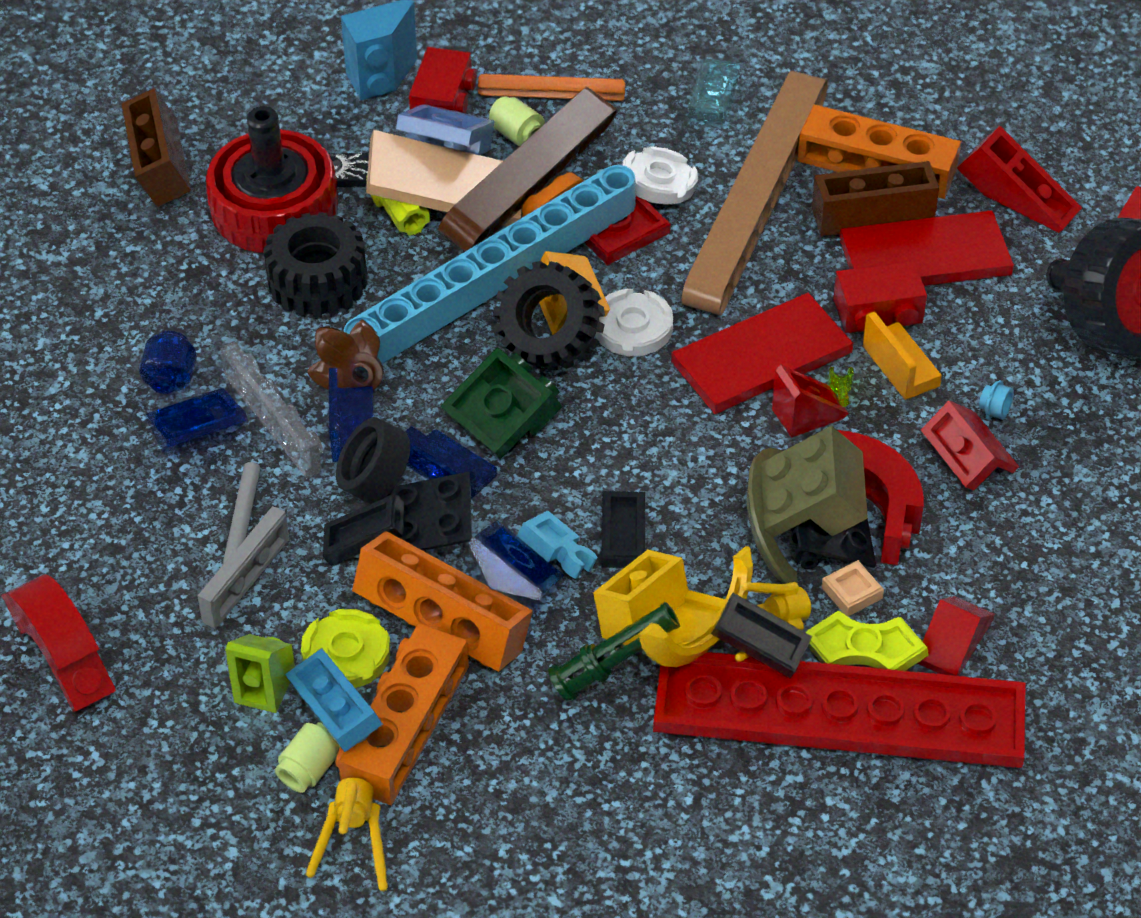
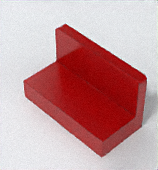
(967, 444)

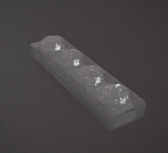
(265, 401)

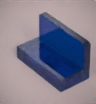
(346, 411)
(441, 456)

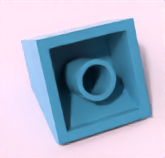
(379, 47)

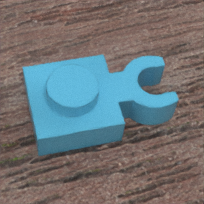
(557, 541)

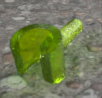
(841, 385)

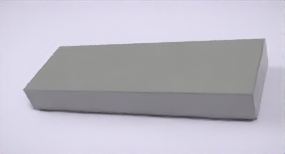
(243, 567)

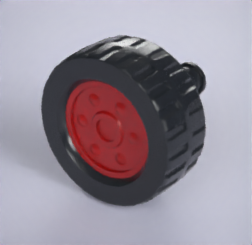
(1104, 287)

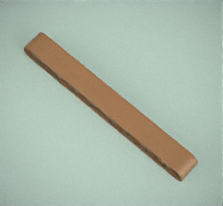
(752, 196)

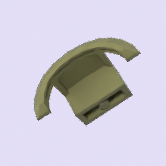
(808, 481)

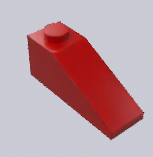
(1017, 181)

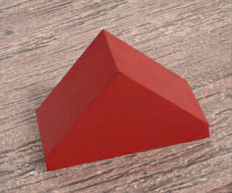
(804, 402)
(954, 635)

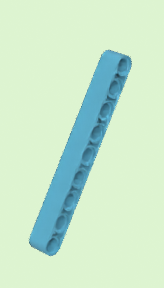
(482, 269)

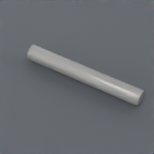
(242, 508)

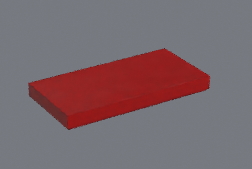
(942, 247)
(744, 357)

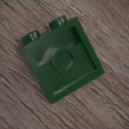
(502, 402)

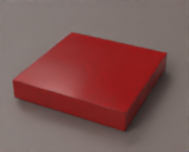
(630, 233)

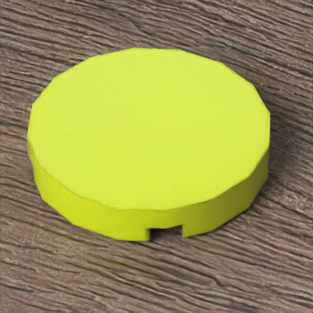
(352, 642)

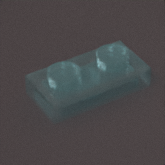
(714, 90)

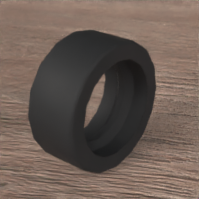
(373, 460)

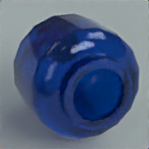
(168, 362)

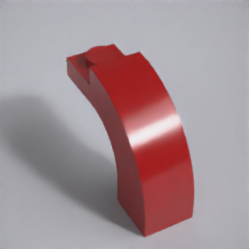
(894, 490)
(63, 637)

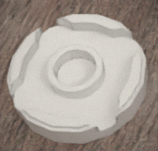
(662, 175)
(636, 323)

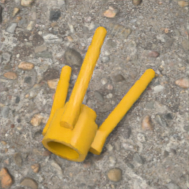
(786, 602)
(351, 809)

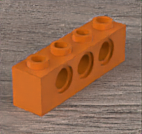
(856, 142)
(442, 598)
(441, 664)

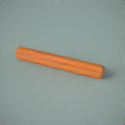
(548, 86)

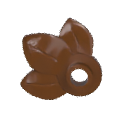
(347, 353)

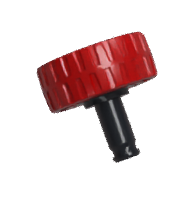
(266, 180)

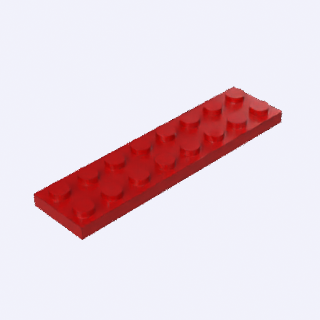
(845, 709)

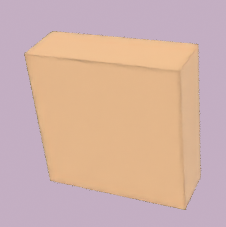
(852, 588)

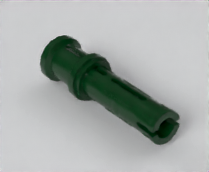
(592, 657)

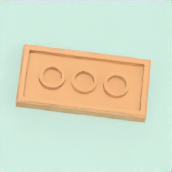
(424, 172)

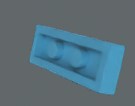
(334, 700)

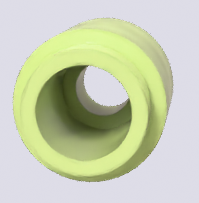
(515, 119)
(307, 757)

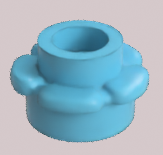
(996, 400)

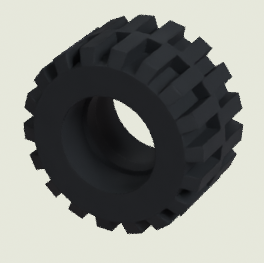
(315, 264)
(522, 298)

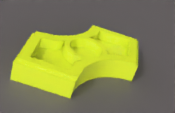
(876, 645)

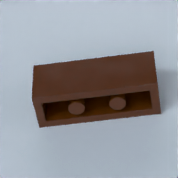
(155, 147)
(874, 196)

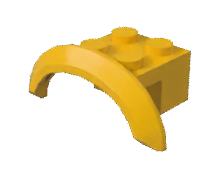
(661, 579)

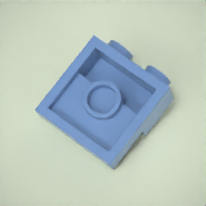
(447, 128)

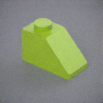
(259, 670)

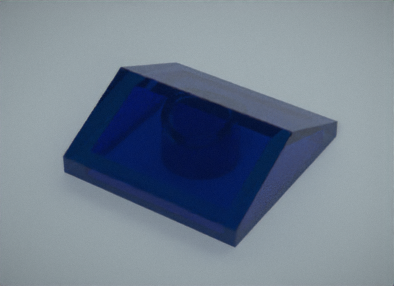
(195, 419)
(511, 564)

